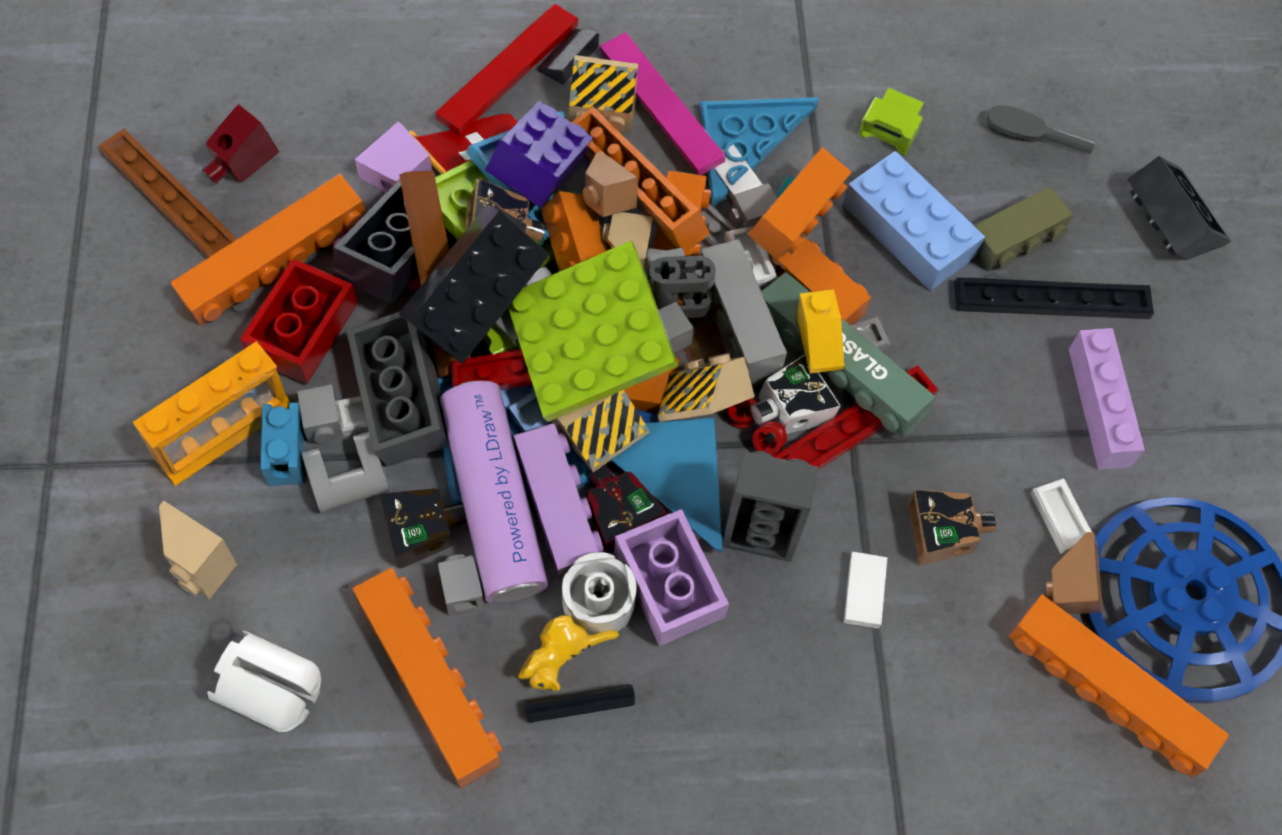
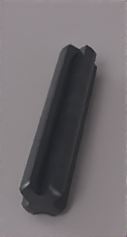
(579, 703)

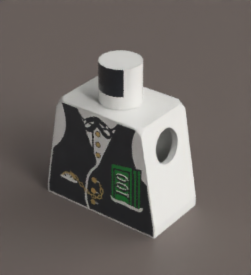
(795, 399)

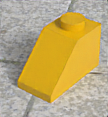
(821, 330)

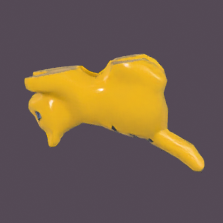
(560, 643)

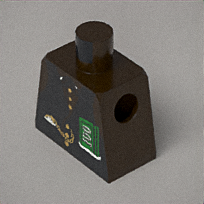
(419, 523)

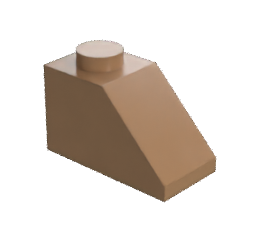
(609, 186)
(1077, 578)

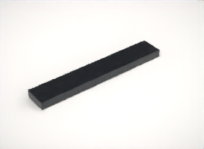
(1053, 298)

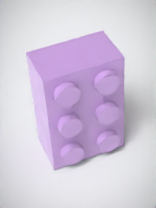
(671, 577)

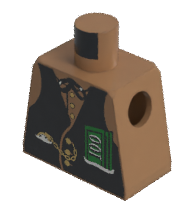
(509, 203)
(946, 524)

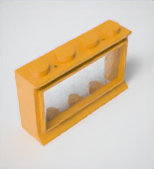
(212, 413)

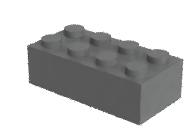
(398, 389)
(769, 505)

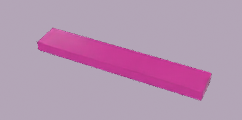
(666, 107)

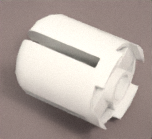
(266, 683)

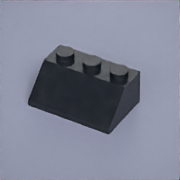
(1176, 209)

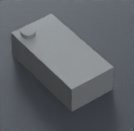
(743, 313)

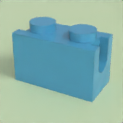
(282, 444)

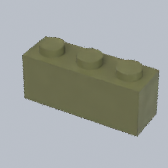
(1022, 228)

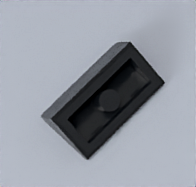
(561, 61)

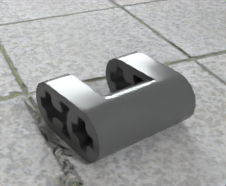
(667, 286)

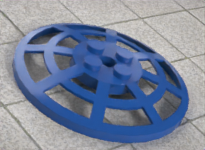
(1178, 609)

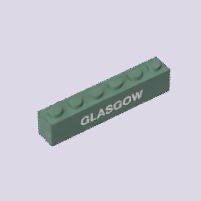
(867, 374)

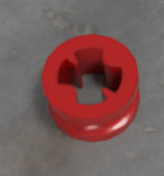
(740, 422)
(767, 427)

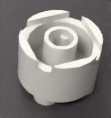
(617, 586)

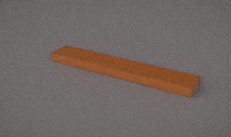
(166, 193)
(427, 235)

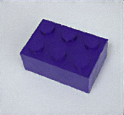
(539, 153)

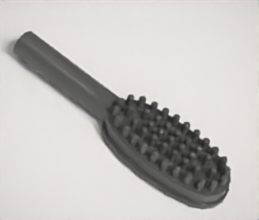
(1030, 127)

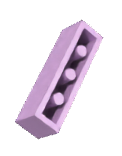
(1106, 399)
(555, 496)

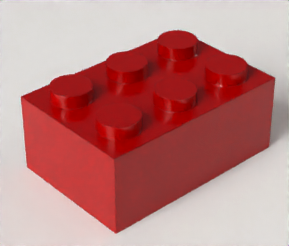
(301, 319)

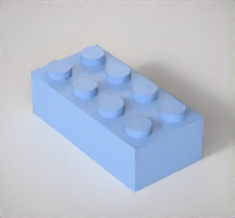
(913, 220)

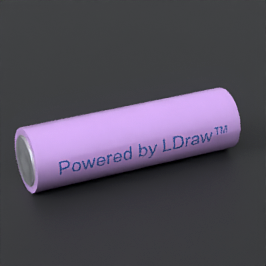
(493, 492)

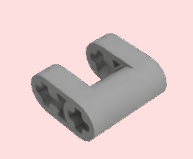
(347, 486)

